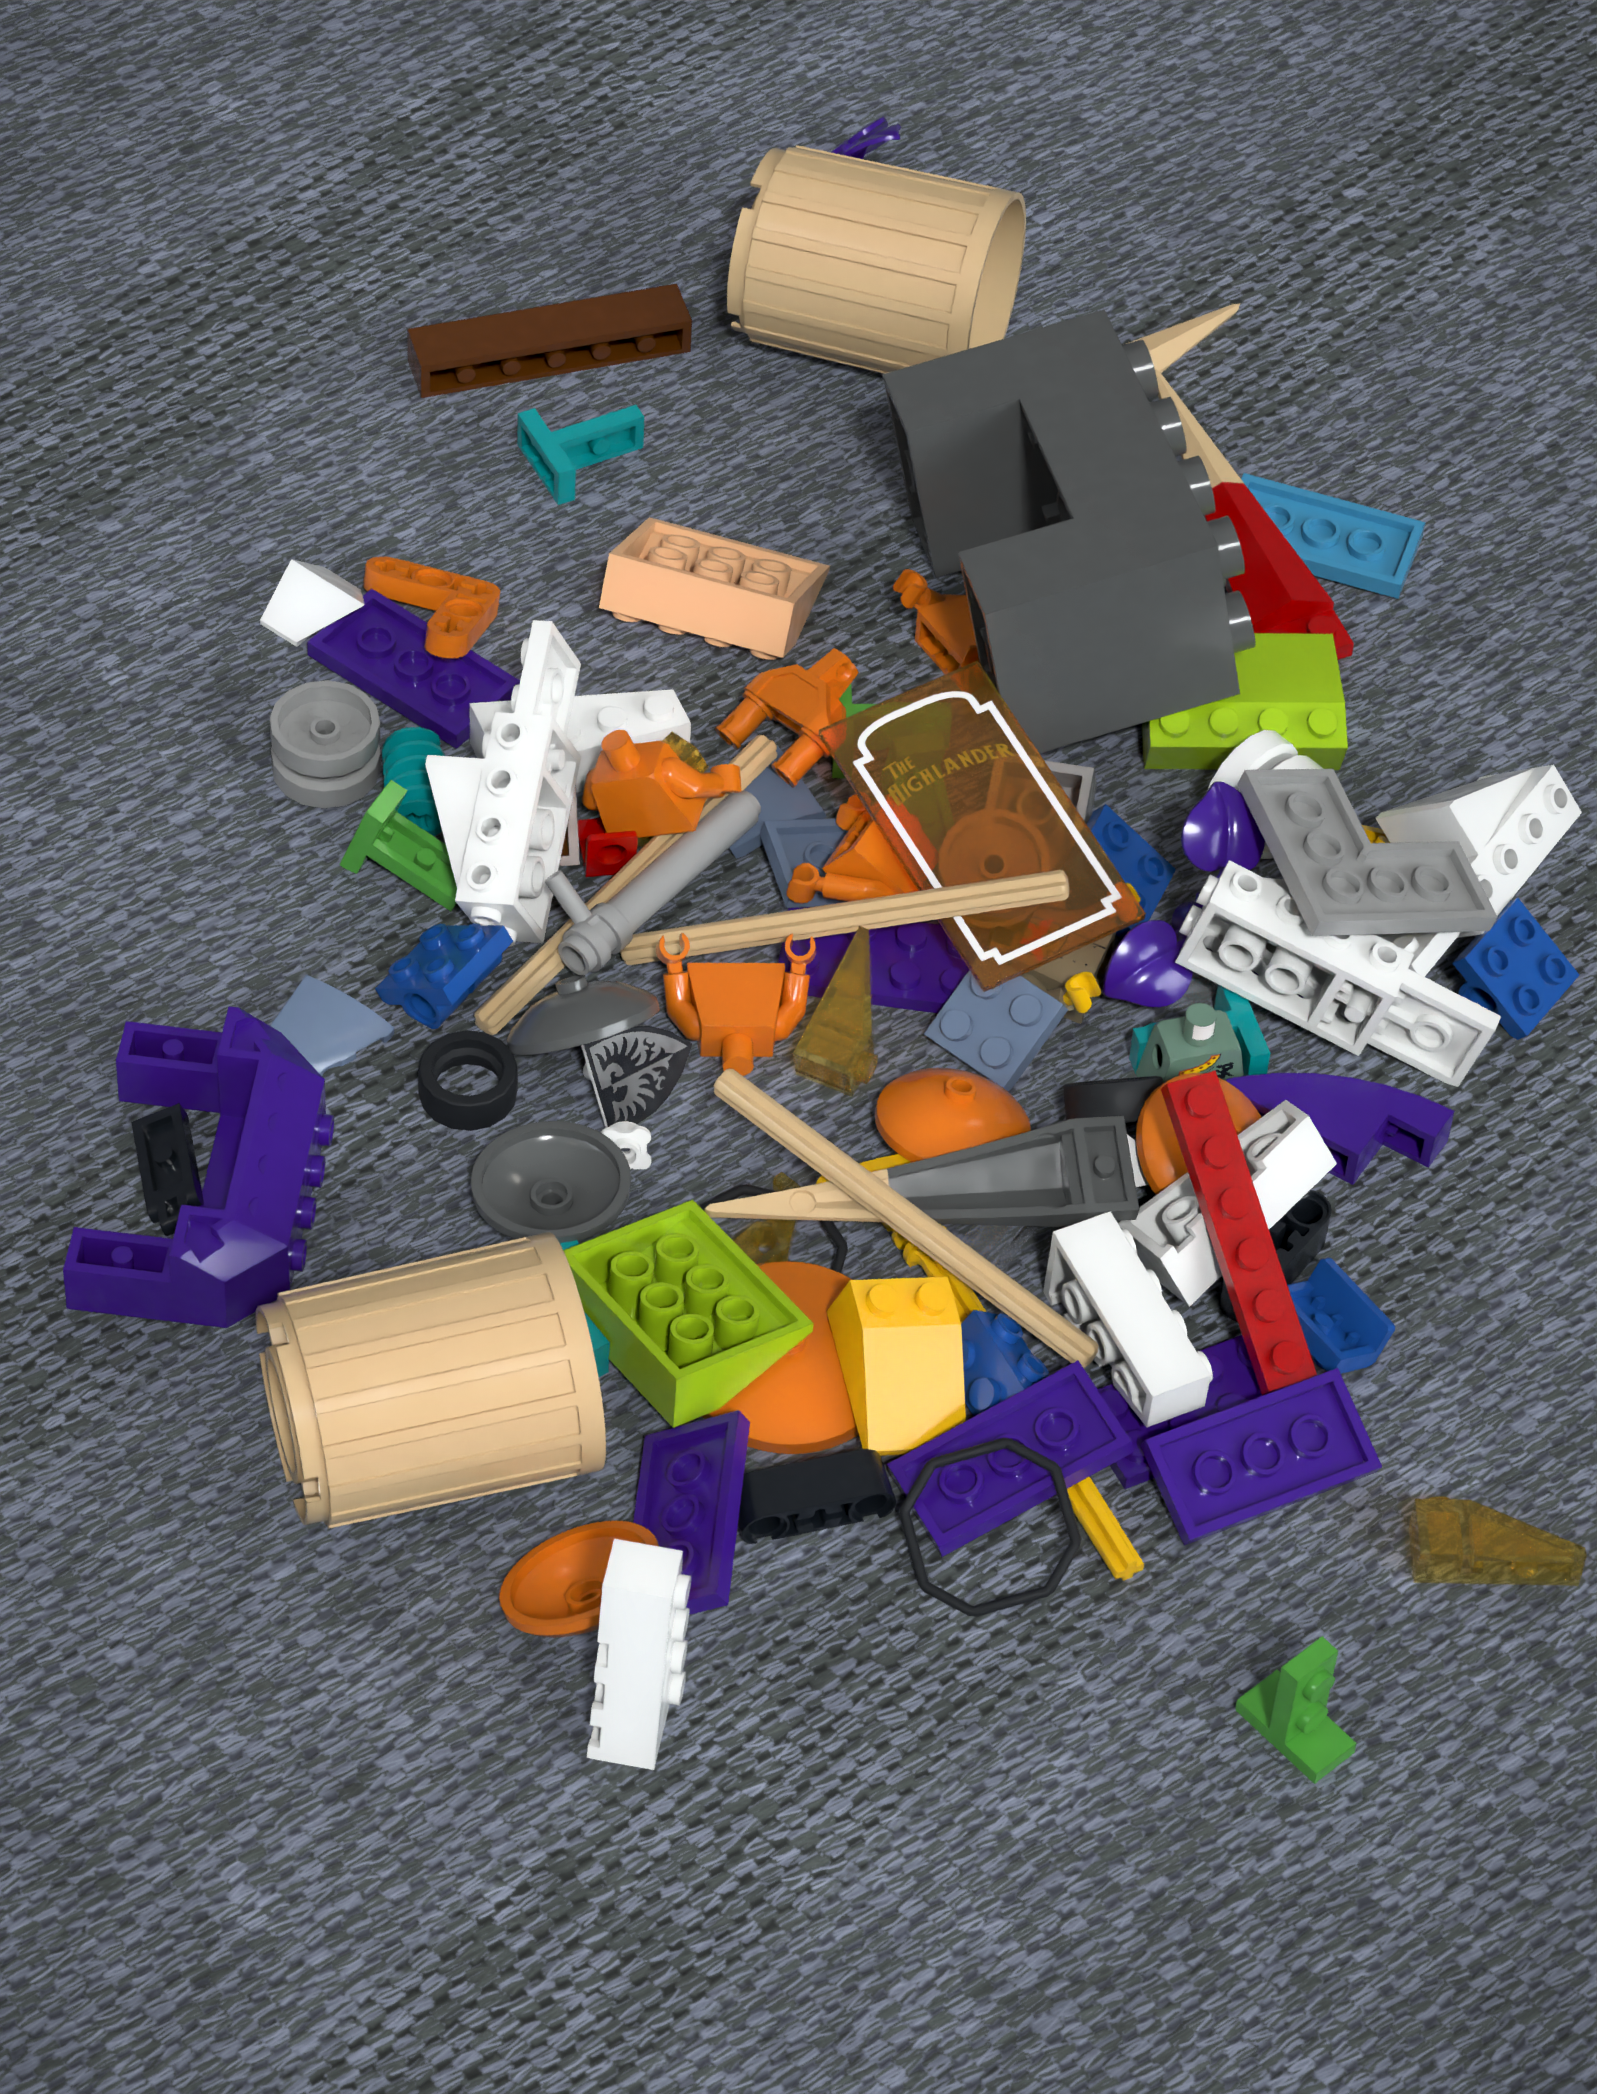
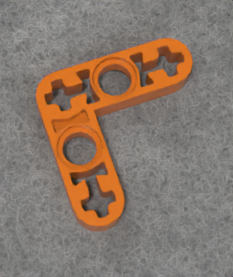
(461, 602)

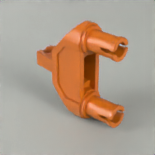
(797, 700)

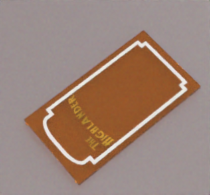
(977, 803)

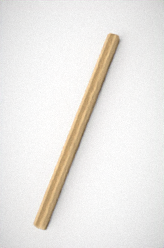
(848, 916)
(546, 961)
(906, 1218)

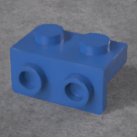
(1339, 1319)
(996, 1360)

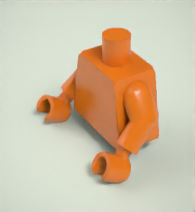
(941, 623)
(650, 787)
(859, 866)
(736, 1007)

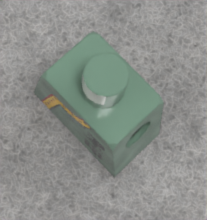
(1192, 1044)

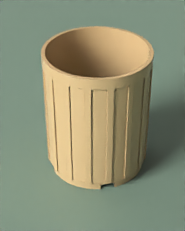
(873, 261)
(433, 1382)

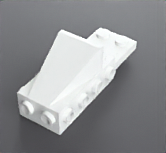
(512, 809)
(1504, 829)
(1362, 978)

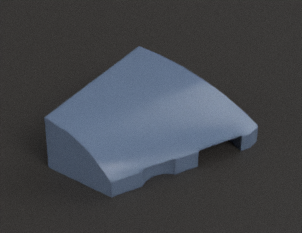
(329, 1024)

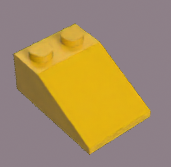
(900, 1360)

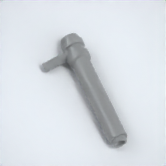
(611, 924)

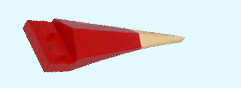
(1276, 582)

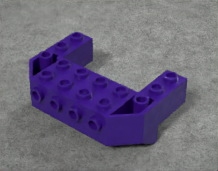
(256, 1186)

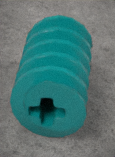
(404, 763)

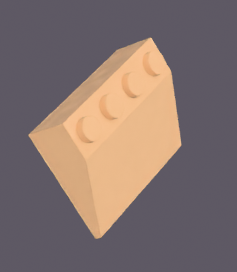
(711, 587)

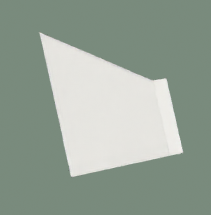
(308, 601)

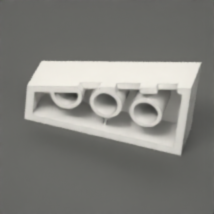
(643, 714)
(1284, 1164)
(1122, 1308)
(638, 1652)

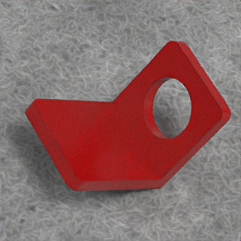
(603, 851)

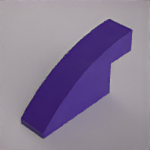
(1355, 1116)

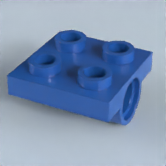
(1133, 859)
(443, 970)
(1515, 970)

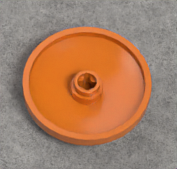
(803, 1396)

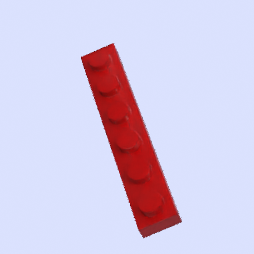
(1238, 1232)

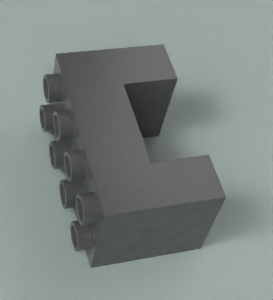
(1072, 528)

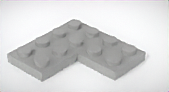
(1354, 884)

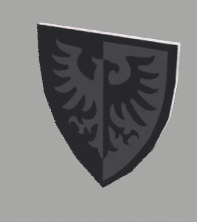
(634, 1071)

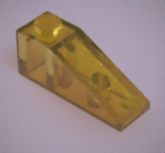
(840, 1035)
(1479, 1545)

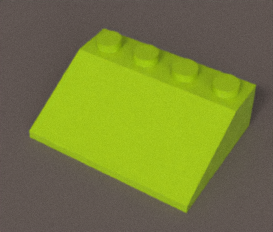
(1284, 687)
(684, 1310)

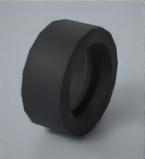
(1109, 1097)
(466, 1111)

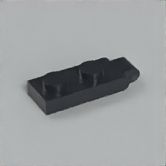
(167, 1165)

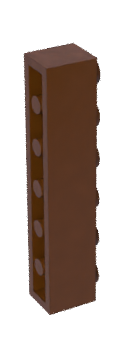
(549, 340)

